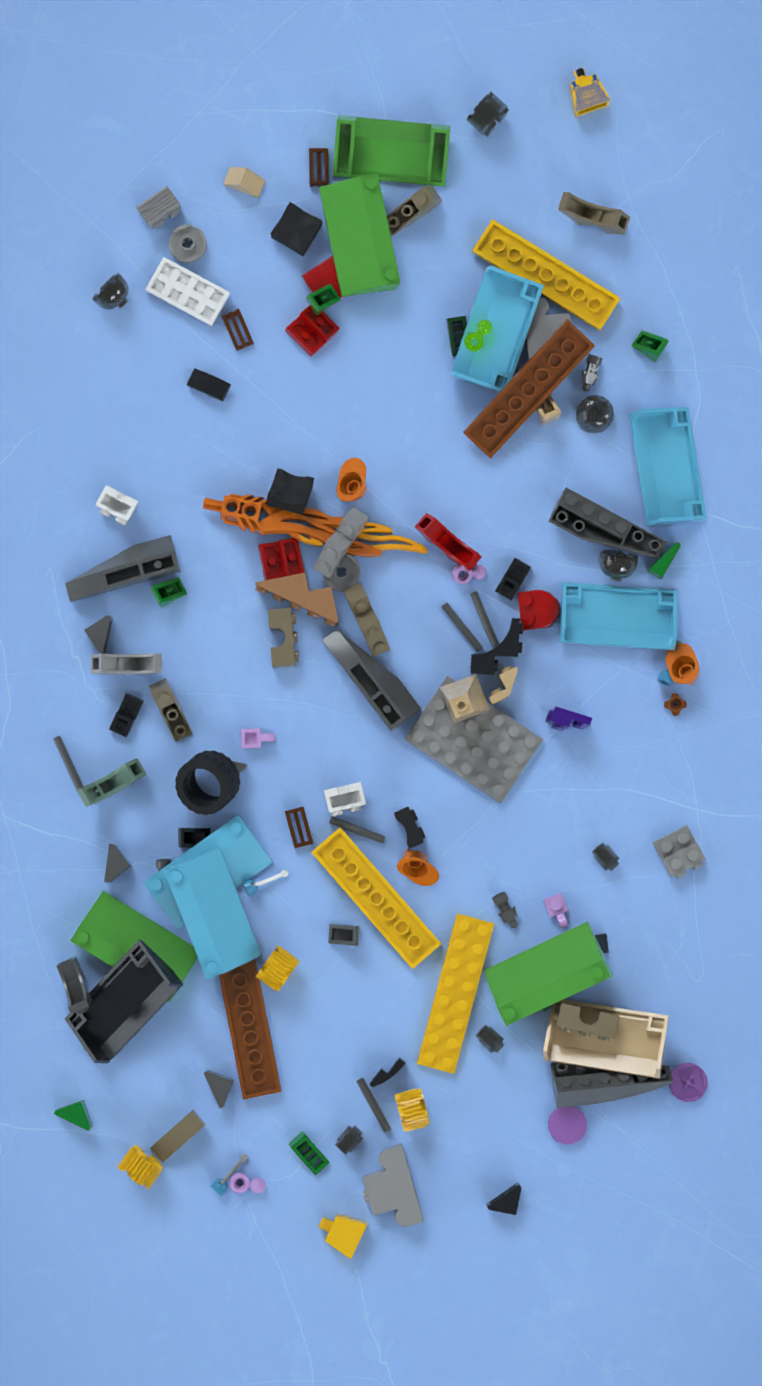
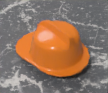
(351, 480)
(682, 664)
(417, 869)

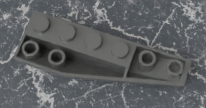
(601, 526)

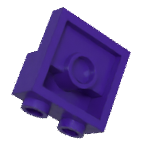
(561, 719)

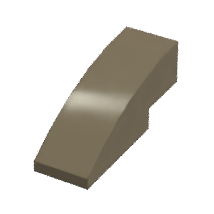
(177, 1136)

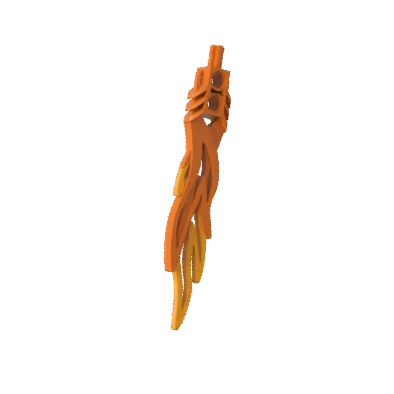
(322, 525)

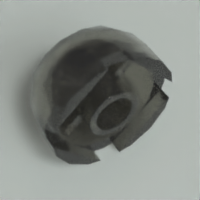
(112, 293)
(589, 419)
(617, 564)

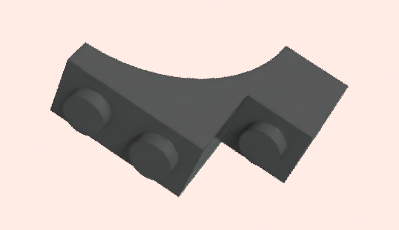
(74, 985)

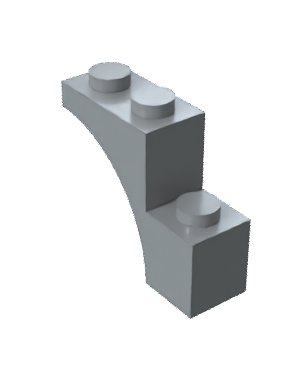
(340, 541)
(125, 664)

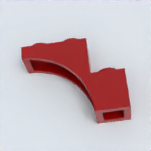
(447, 542)

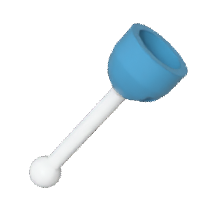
(251, 886)

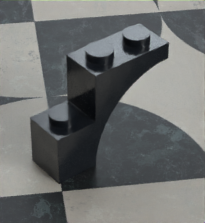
(486, 663)

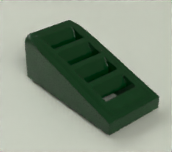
(450, 321)

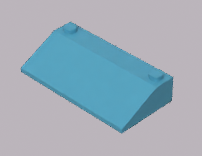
(510, 307)
(667, 466)
(618, 616)
(241, 854)
(212, 913)

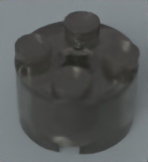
(488, 113)

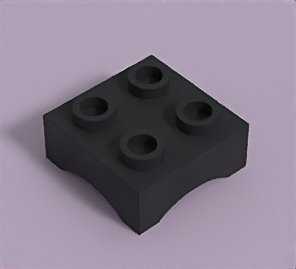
(296, 229)
(290, 492)
(407, 819)

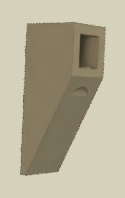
(413, 209)
(170, 709)

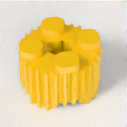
(277, 968)
(412, 1109)
(140, 1166)

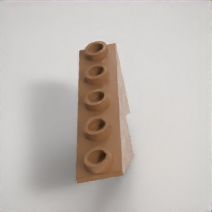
(296, 592)

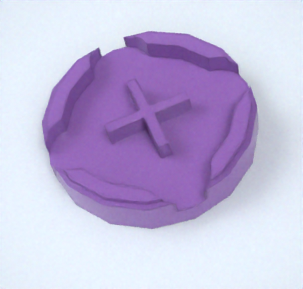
(688, 1082)
(567, 1125)

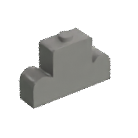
(542, 327)
(393, 1188)

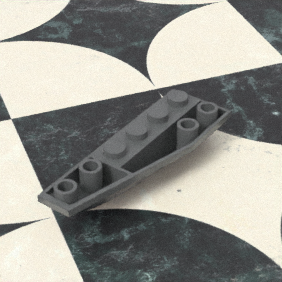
(129, 567)
(374, 681)
(587, 1086)

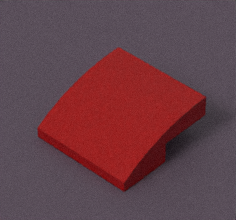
(322, 275)
(311, 331)
(281, 558)

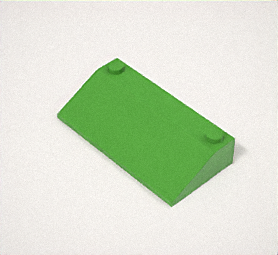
(392, 150)
(359, 236)
(115, 928)
(547, 973)

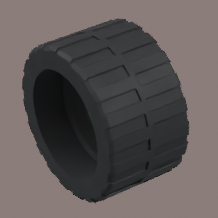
(190, 792)

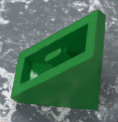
(322, 299)
(650, 345)
(168, 591)
(76, 1114)

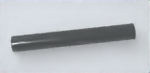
(484, 618)
(461, 626)
(68, 763)
(356, 829)
(373, 1104)

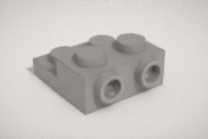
(679, 852)

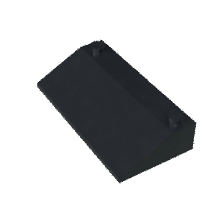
(124, 1002)

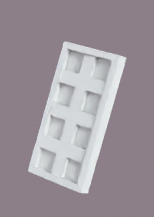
(187, 291)

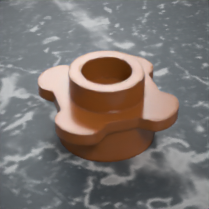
(670, 704)

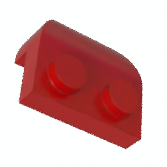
(538, 609)

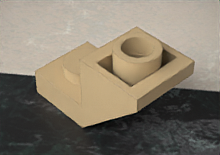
(507, 679)

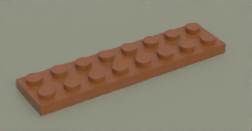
(528, 388)
(250, 1031)

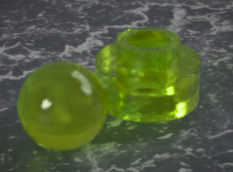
(484, 327)

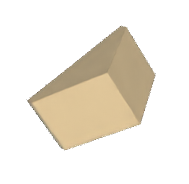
(244, 181)
(548, 411)

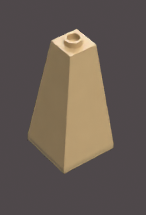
(464, 698)

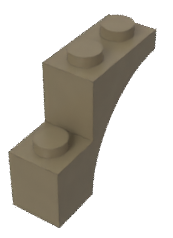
(586, 213)
(366, 619)

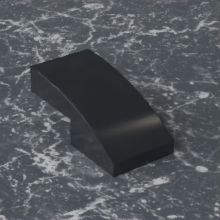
(208, 384)
(513, 579)
(126, 715)
(383, 1076)

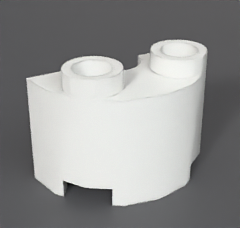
(116, 504)
(345, 798)

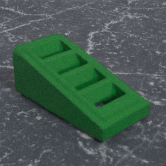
(661, 566)
(297, 1141)

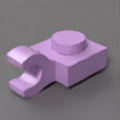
(252, 738)
(556, 907)

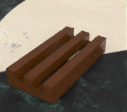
(318, 183)
(231, 315)
(294, 811)

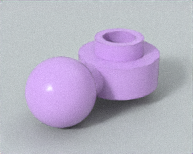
(477, 572)
(256, 1185)

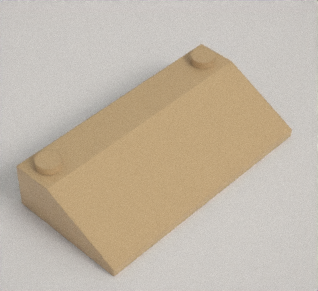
(636, 1046)

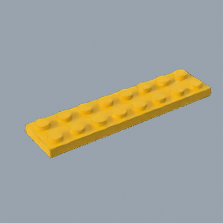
(561, 283)
(376, 898)
(455, 993)

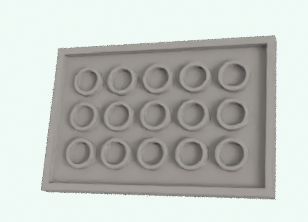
(482, 749)

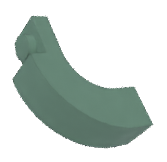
(112, 783)

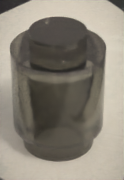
(606, 857)
(490, 1039)
(349, 1139)

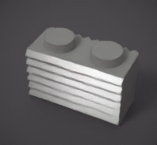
(159, 208)

